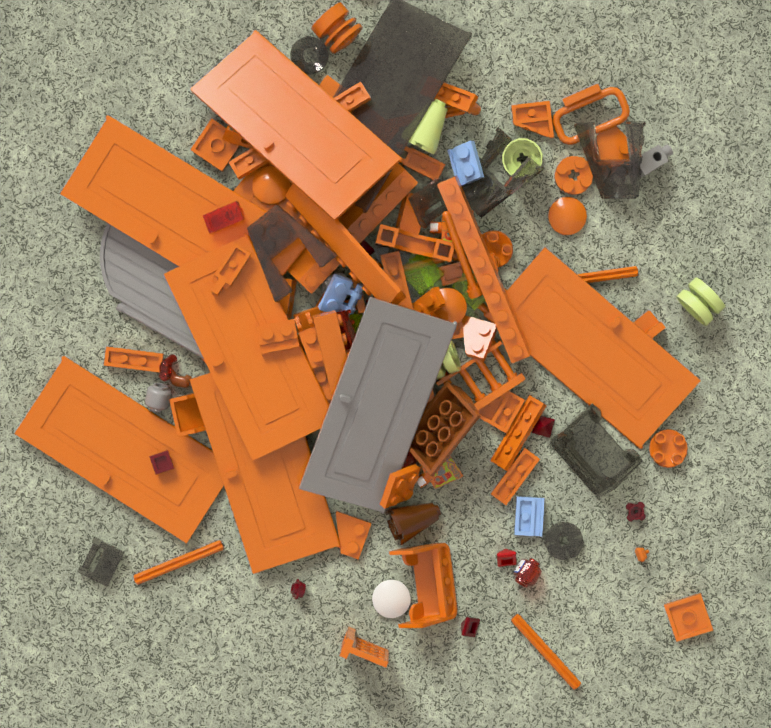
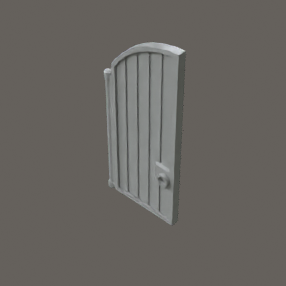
(138, 280)

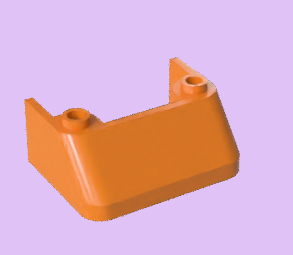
(433, 584)

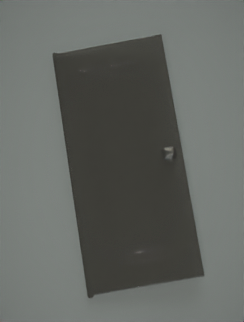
(402, 73)

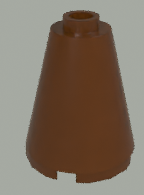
(411, 520)

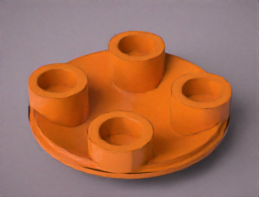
(270, 185)
(567, 216)
(500, 245)
(455, 306)
(668, 448)

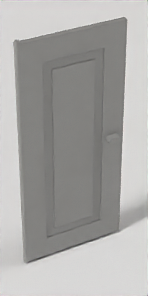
(377, 403)

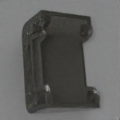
(594, 453)

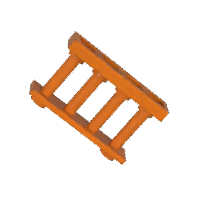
(496, 388)

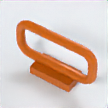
(584, 98)

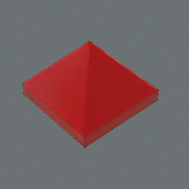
(506, 558)

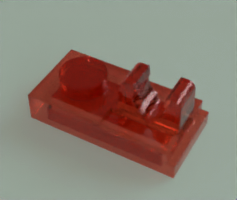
(224, 217)
(347, 327)

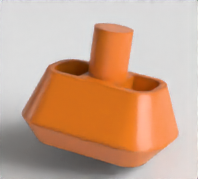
(641, 554)

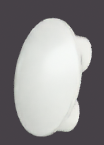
(391, 598)

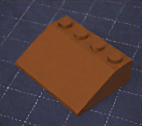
(443, 427)

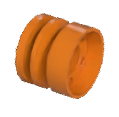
(337, 28)

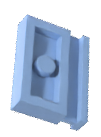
(466, 163)
(529, 516)

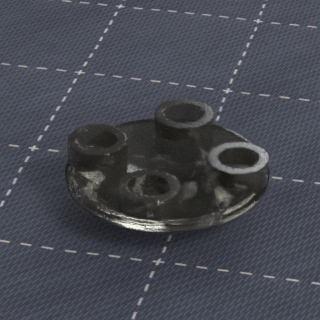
(309, 54)

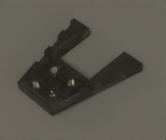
(614, 177)
(489, 191)
(272, 235)

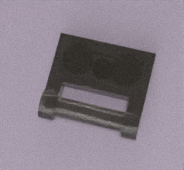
(425, 199)
(106, 565)

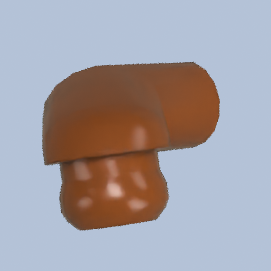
(180, 381)

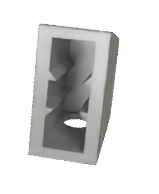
(654, 159)

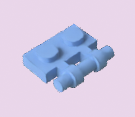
(337, 292)

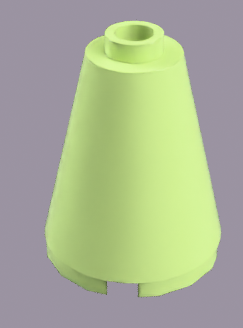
(430, 128)

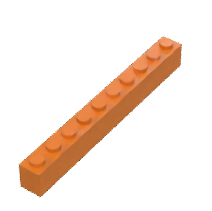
(484, 269)

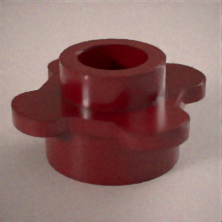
(640, 511)
(298, 589)

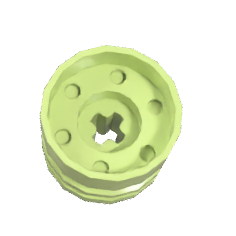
(513, 150)

